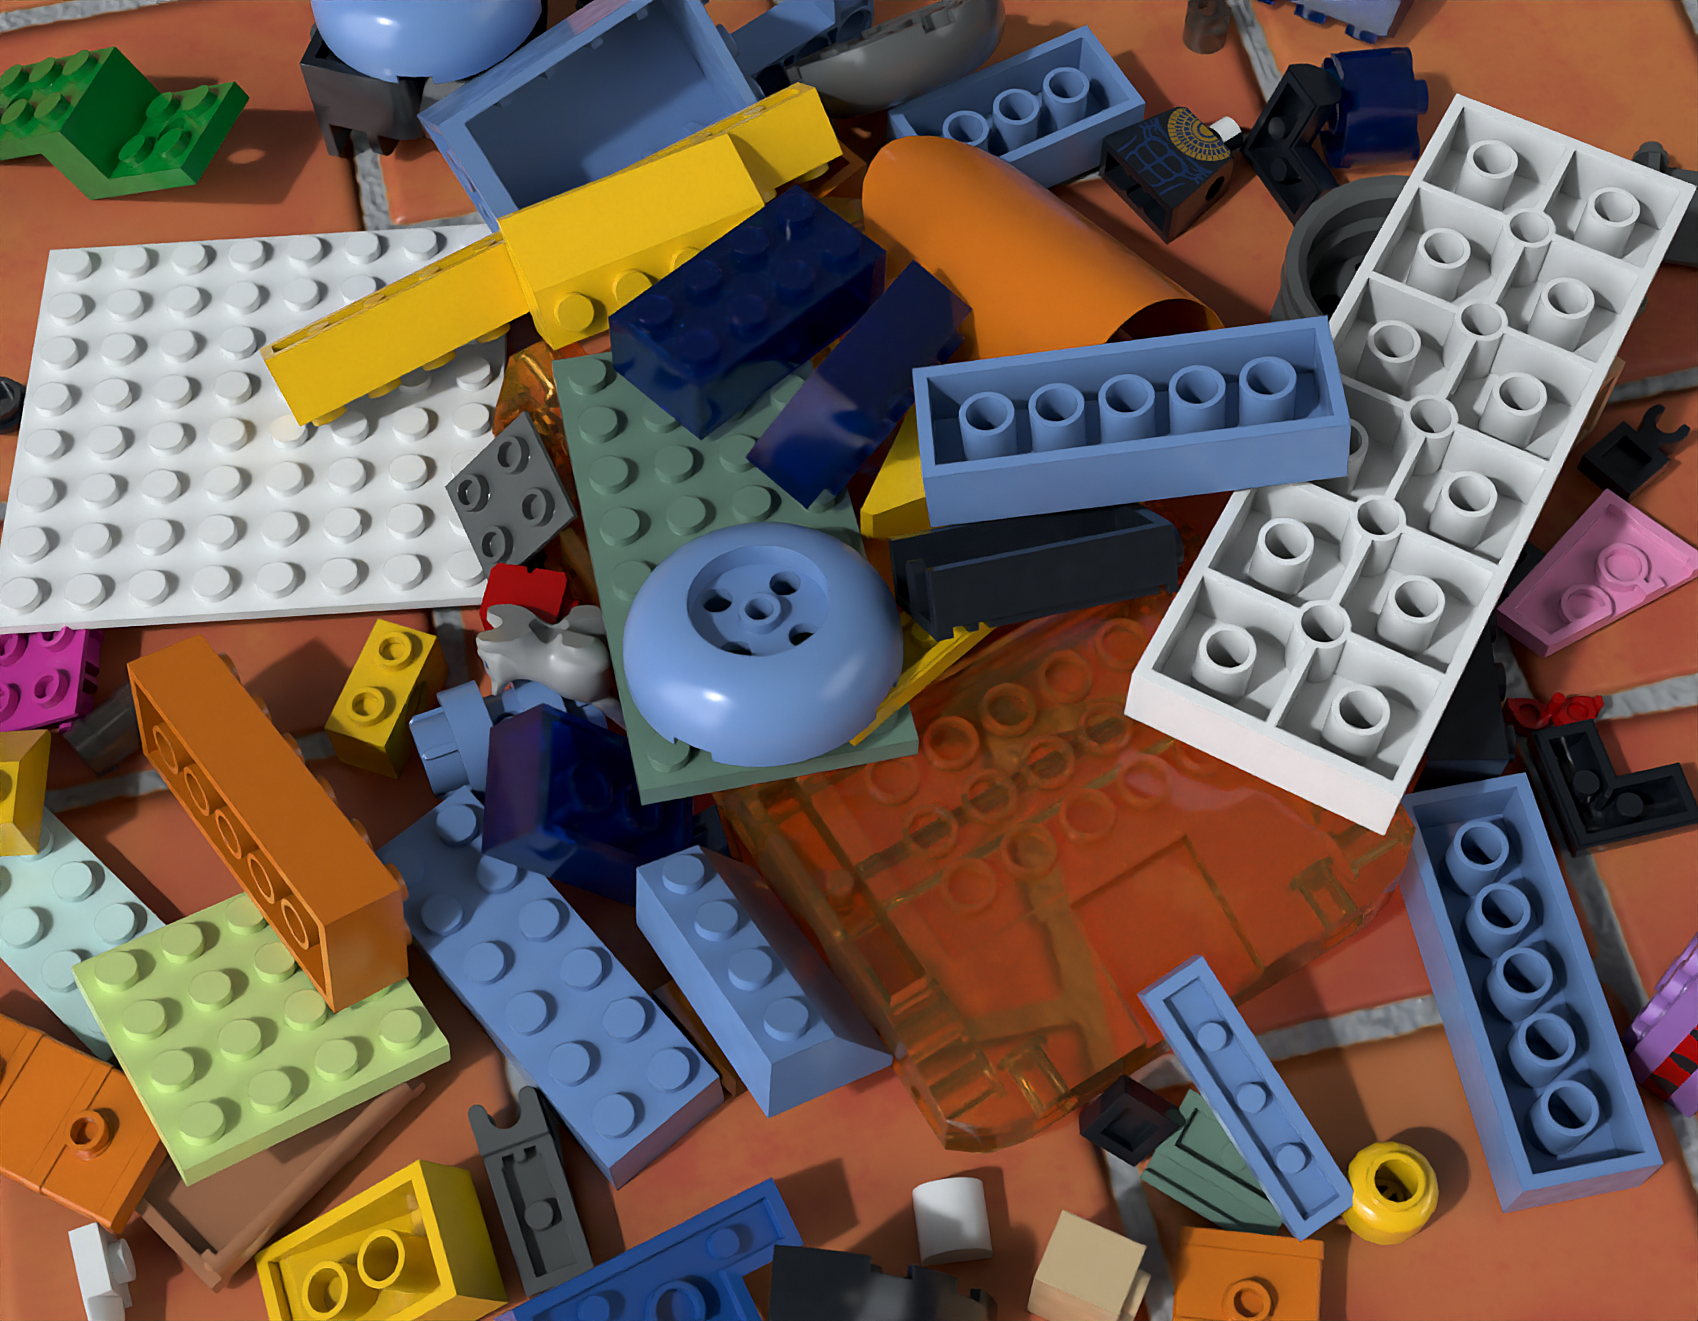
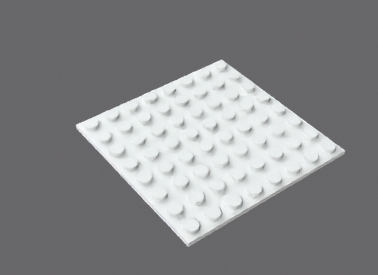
(172, 473)

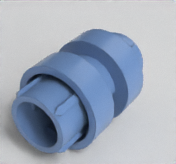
(456, 735)

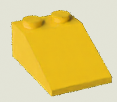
(389, 1254)

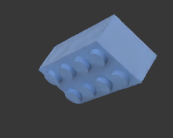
(1032, 110)

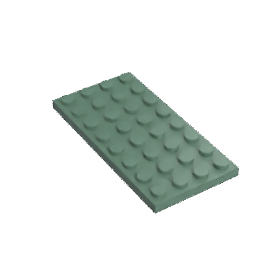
(652, 489)

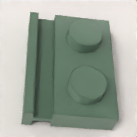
(1208, 1174)

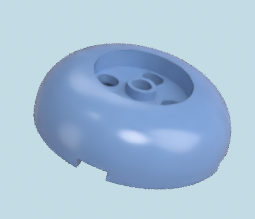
(424, 36)
(770, 697)

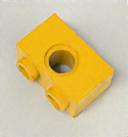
(386, 688)

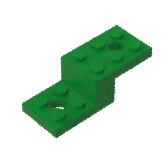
(112, 124)

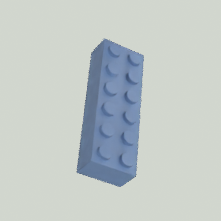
(1131, 421)
(549, 994)
(1521, 998)

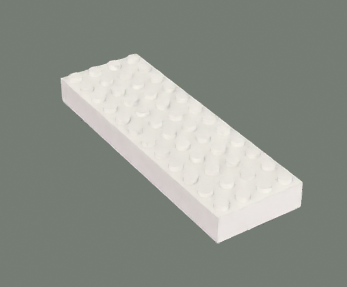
(1467, 363)

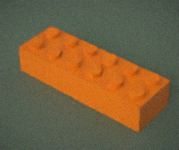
(272, 821)

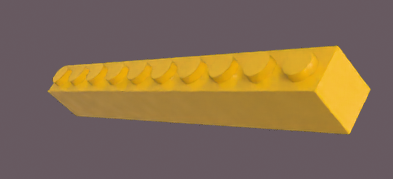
(477, 288)

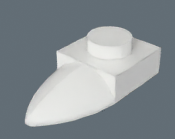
(103, 1272)

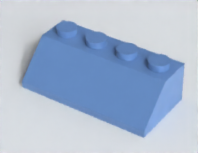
(754, 979)

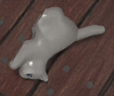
(562, 656)

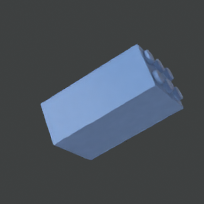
(588, 101)

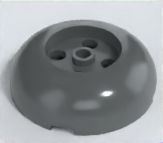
(902, 57)

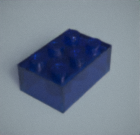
(571, 805)

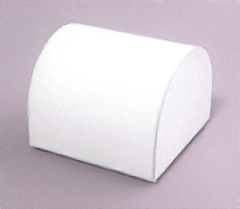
(951, 1221)

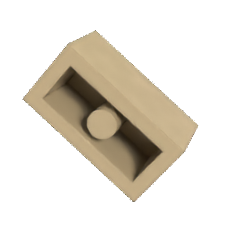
(1088, 1274)

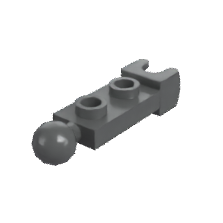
(533, 1195)

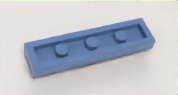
(1248, 1097)

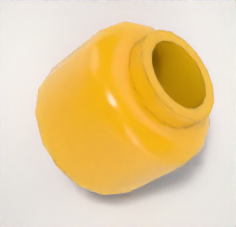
(1402, 1178)

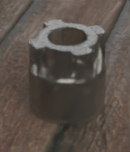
(1206, 25)

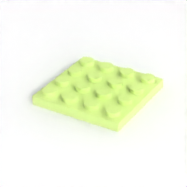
(237, 1039)

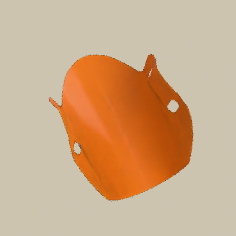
(1014, 254)

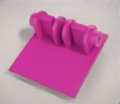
(48, 677)

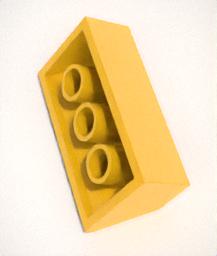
(623, 233)

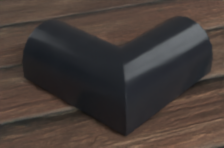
(1283, 138)
(1605, 809)

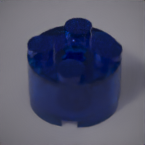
(1377, 109)

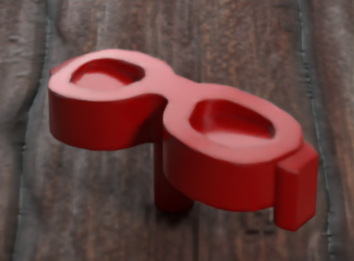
(1533, 715)

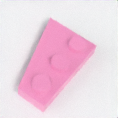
(1596, 575)

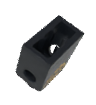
(1170, 167)

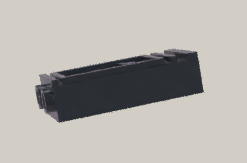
(1032, 566)

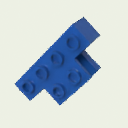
(681, 1272)

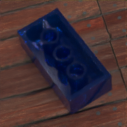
(747, 311)
(861, 387)

